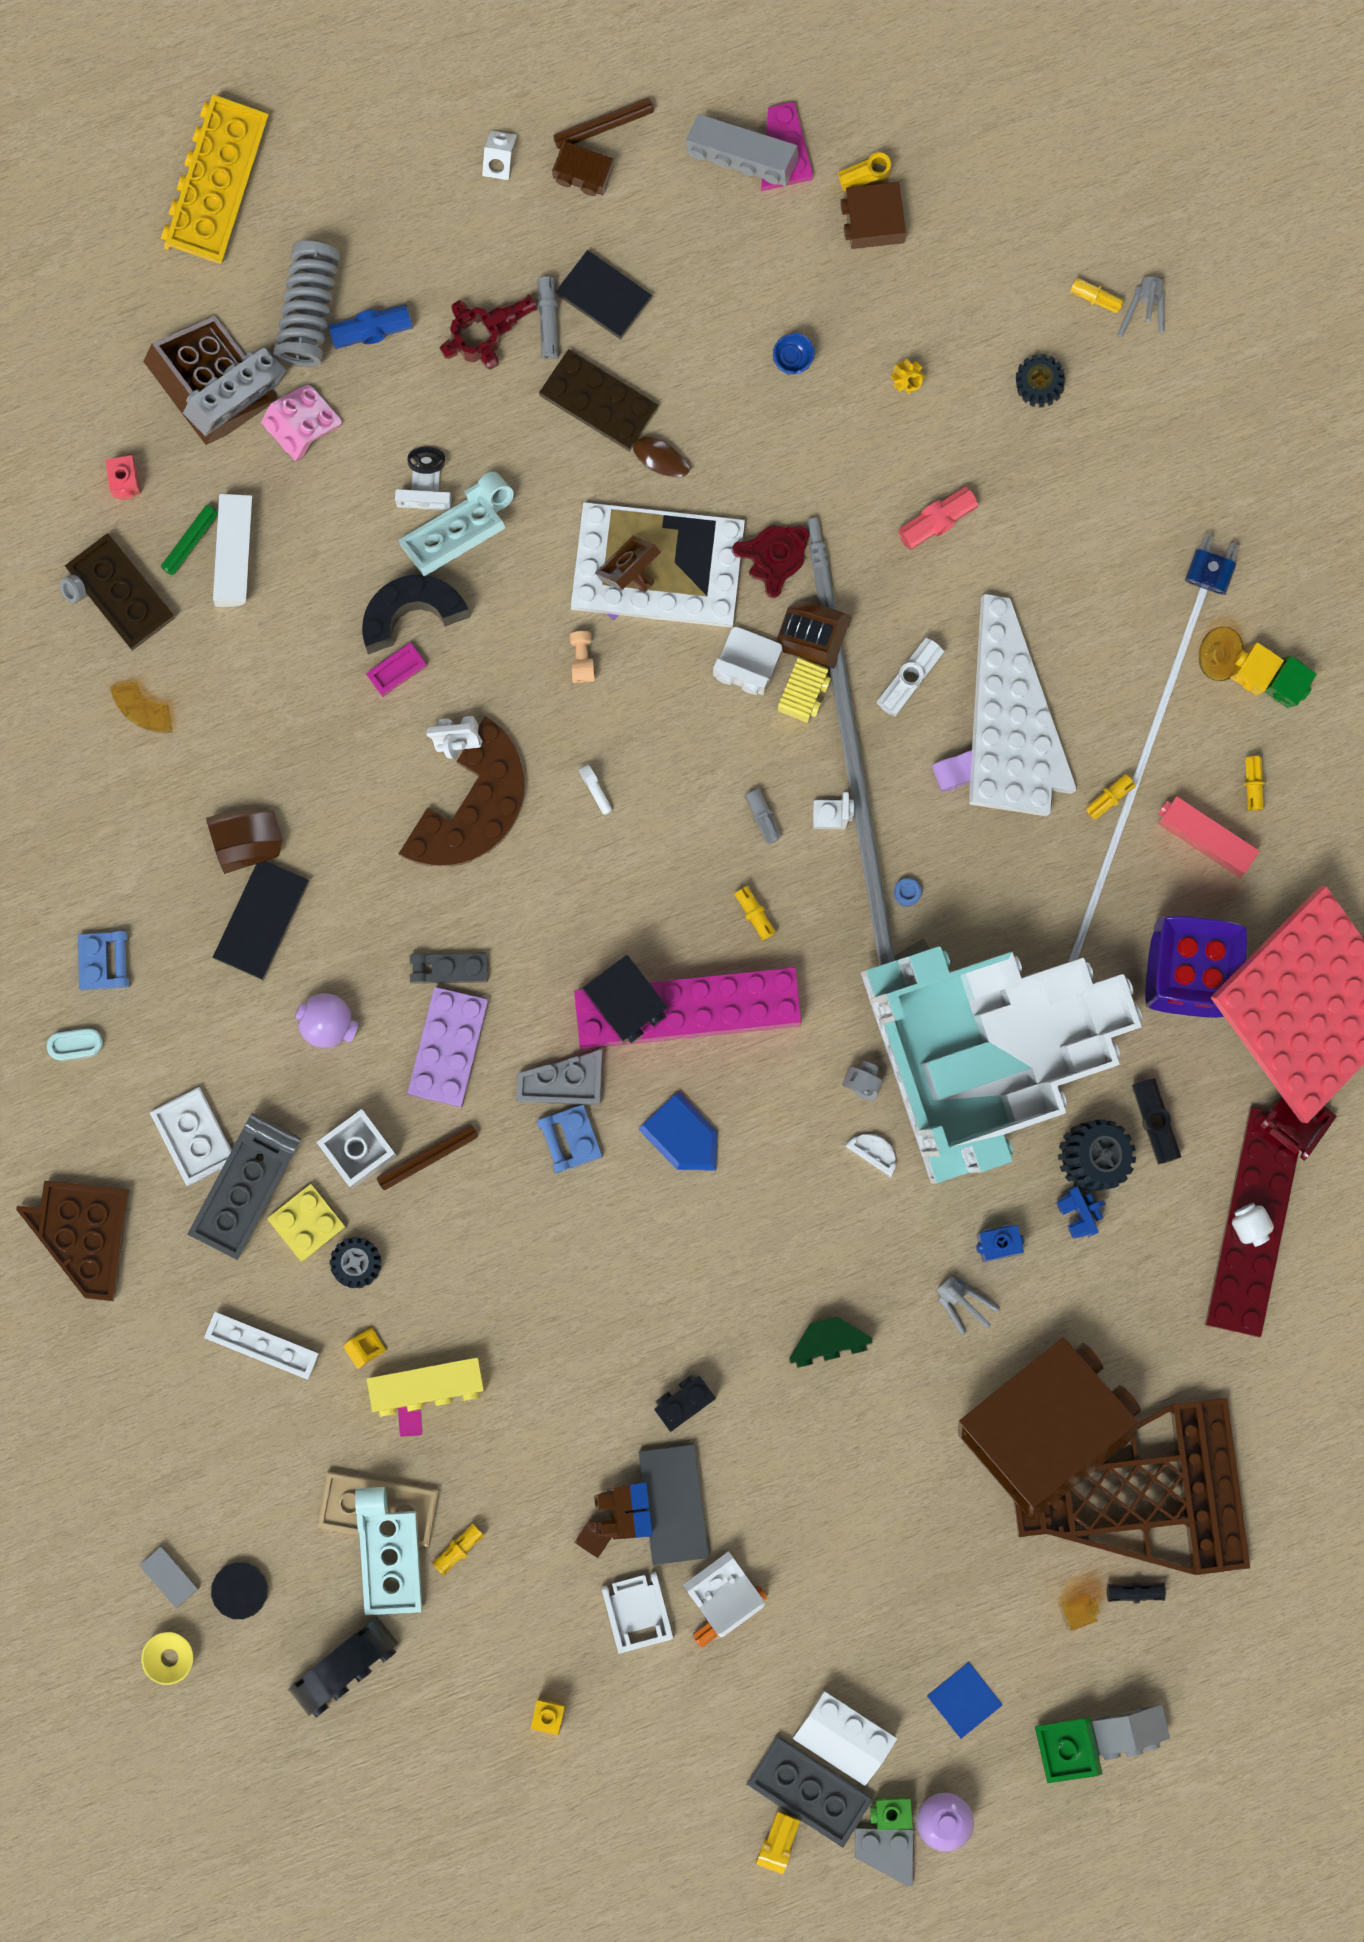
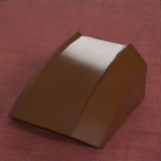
(244, 837)

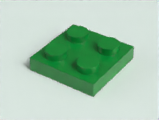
(1068, 1750)

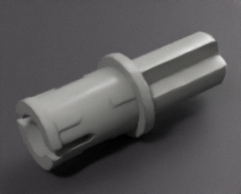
(763, 816)

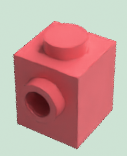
(123, 477)

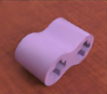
(953, 772)

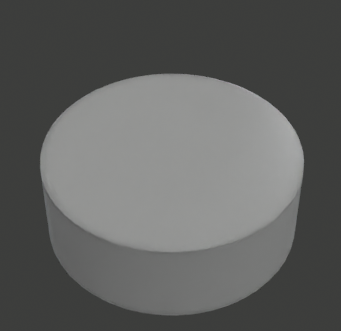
(72, 588)

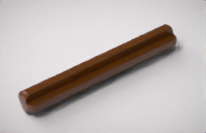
(604, 122)
(427, 1157)

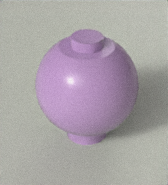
(325, 1021)
(945, 1822)

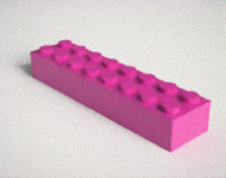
(706, 1008)

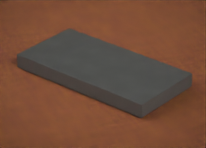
(674, 1504)
(810, 1791)

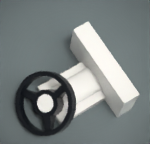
(425, 482)

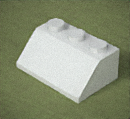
(844, 1738)

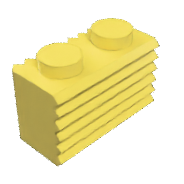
(804, 689)

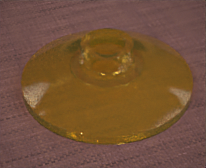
(1228, 647)

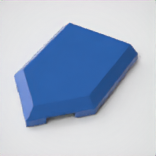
(682, 1135)

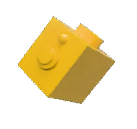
(1255, 668)

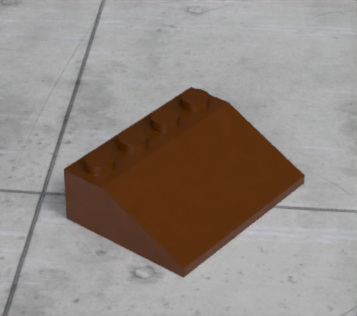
(191, 360)

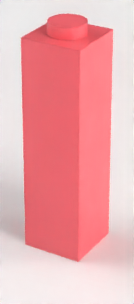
(1207, 836)

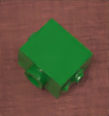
(1291, 682)

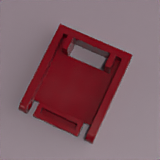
(1292, 1132)

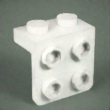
(747, 661)
(724, 1595)

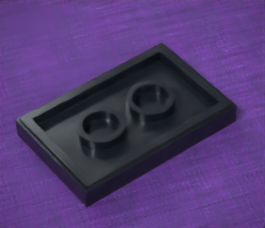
(603, 294)

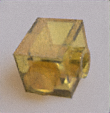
(1079, 1611)

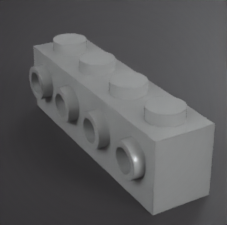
(742, 150)
(233, 391)

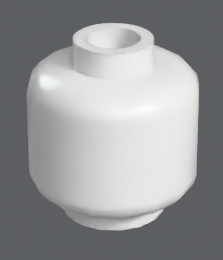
(1252, 1224)

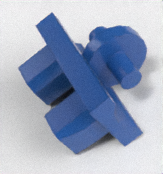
(1086, 1224)

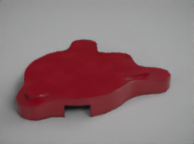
(775, 555)

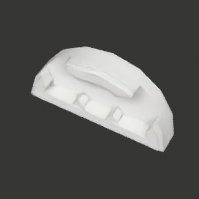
(874, 1151)

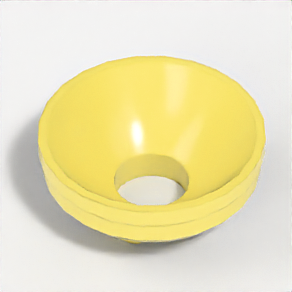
(152, 1658)

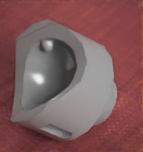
(863, 1080)

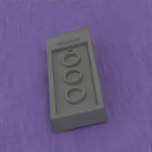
(244, 1186)

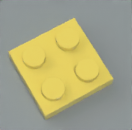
(306, 1223)

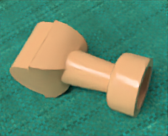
(583, 665)

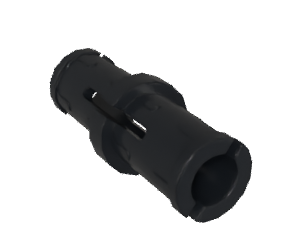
(1136, 1592)

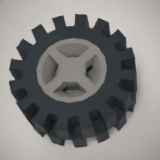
(343, 1258)

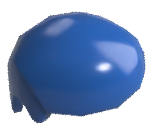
(793, 353)

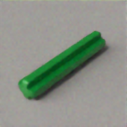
(189, 540)

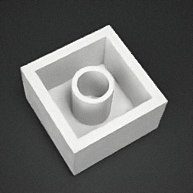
(356, 1149)

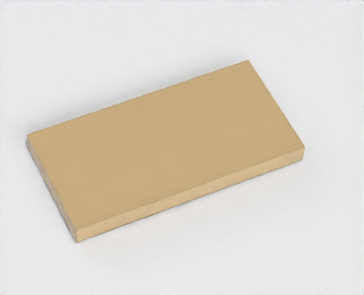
(339, 1507)

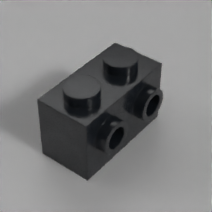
(685, 1403)

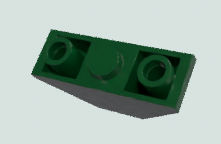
(828, 1339)

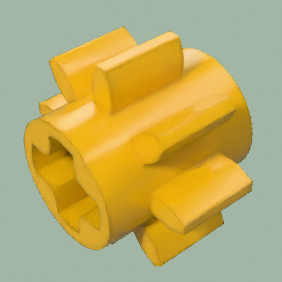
(907, 376)

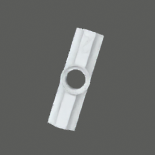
(900, 690)

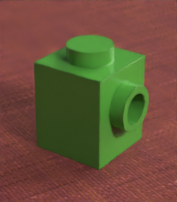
(892, 1813)

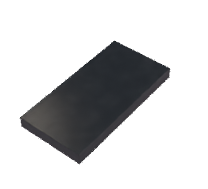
(261, 919)

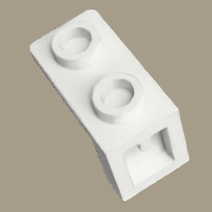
(833, 813)

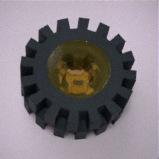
(1040, 390)

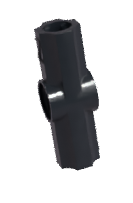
(1151, 1103)

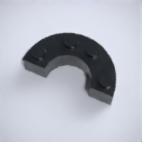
(408, 595)
(342, 1666)

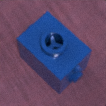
(988, 1241)

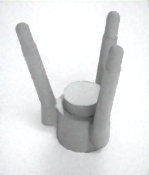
(1150, 293)
(954, 1292)

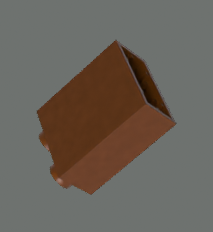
(1050, 1426)

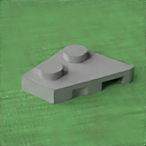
(887, 1851)

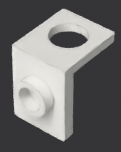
(498, 146)

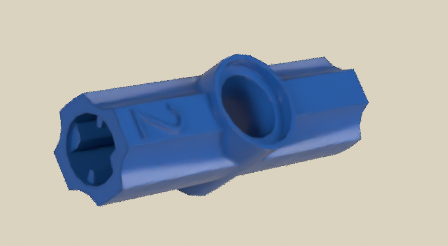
(370, 327)

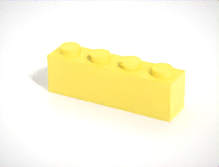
(425, 1385)

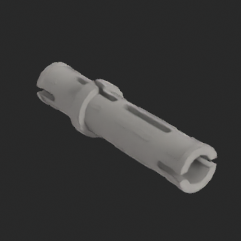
(547, 308)

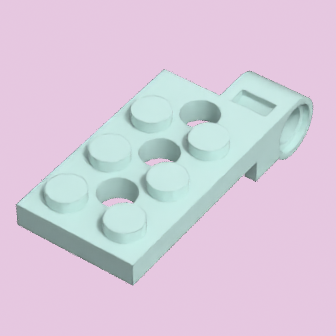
(485, 499)
(371, 1512)

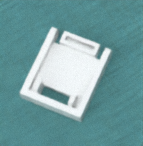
(636, 1608)

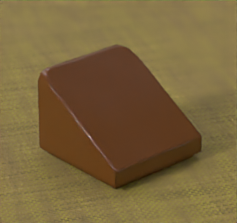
(590, 1540)

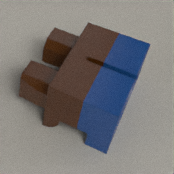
(621, 1500)

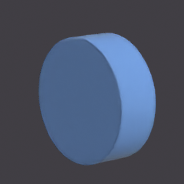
(907, 892)

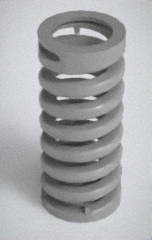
(311, 306)

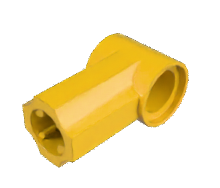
(863, 174)
(776, 1849)

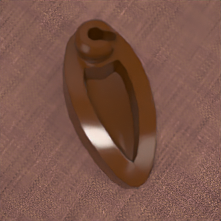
(660, 457)

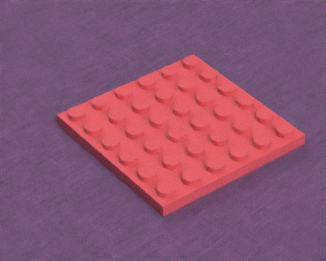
(1303, 1004)

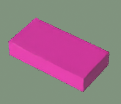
(396, 669)

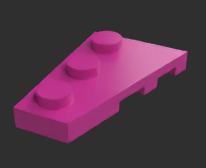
(785, 126)

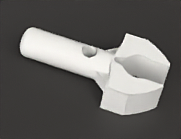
(592, 783)

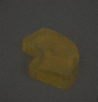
(140, 710)

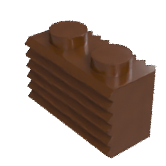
(582, 169)

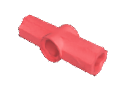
(938, 518)

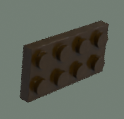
(598, 400)
(120, 592)

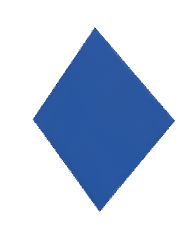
(964, 1700)

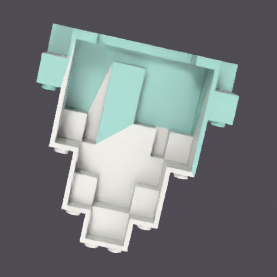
(989, 1047)

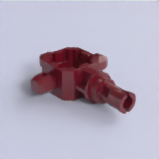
(496, 322)

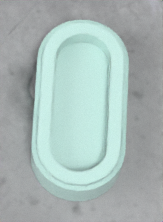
(74, 1044)

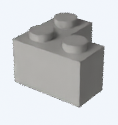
(1130, 1732)

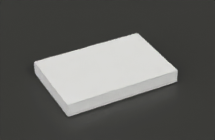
(192, 1136)

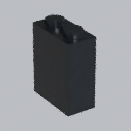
(626, 1000)

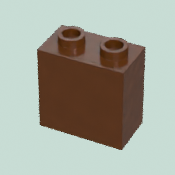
(873, 215)

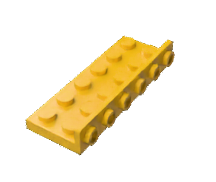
(214, 179)

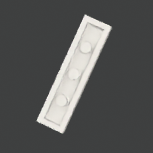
(261, 1345)

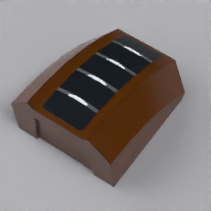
(813, 632)

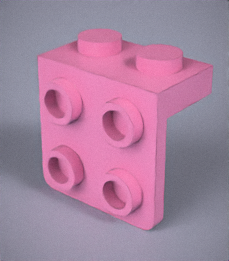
(300, 420)

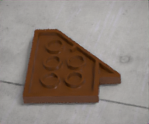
(82, 1233)

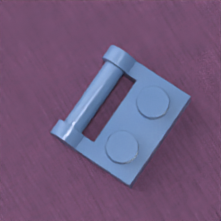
(94, 961)
(578, 1136)

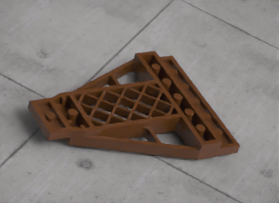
(1207, 1486)

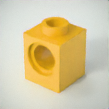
(547, 1716)

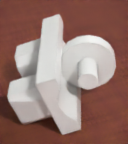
(452, 738)

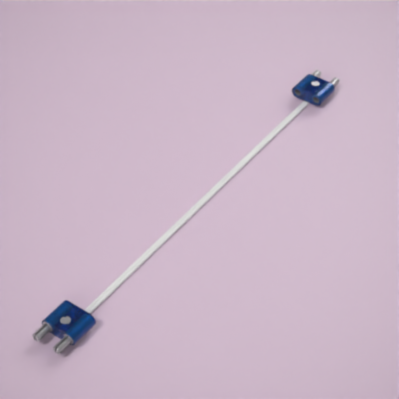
(1209, 573)

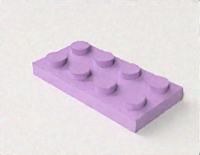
(448, 1047)

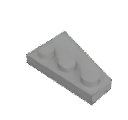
(565, 1082)

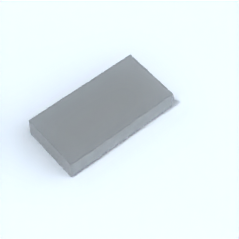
(169, 1577)

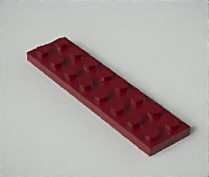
(1242, 1270)

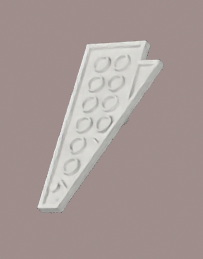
(1014, 737)

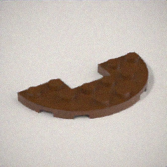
(486, 811)

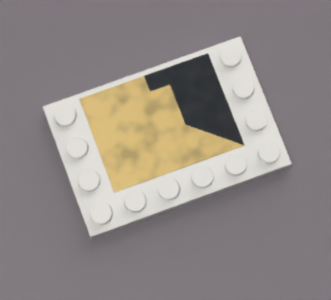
(691, 575)

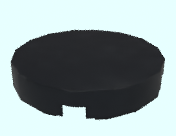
(239, 1590)

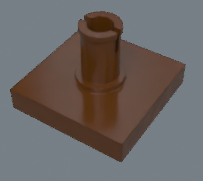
(629, 565)

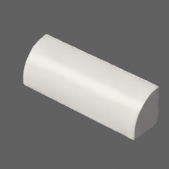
(232, 550)

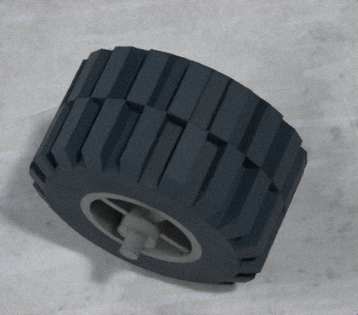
(1097, 1155)

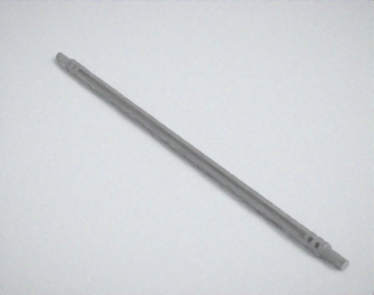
(853, 760)

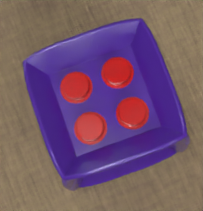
(1191, 962)

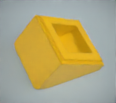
(364, 1348)

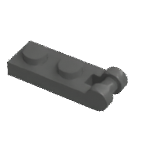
(449, 968)

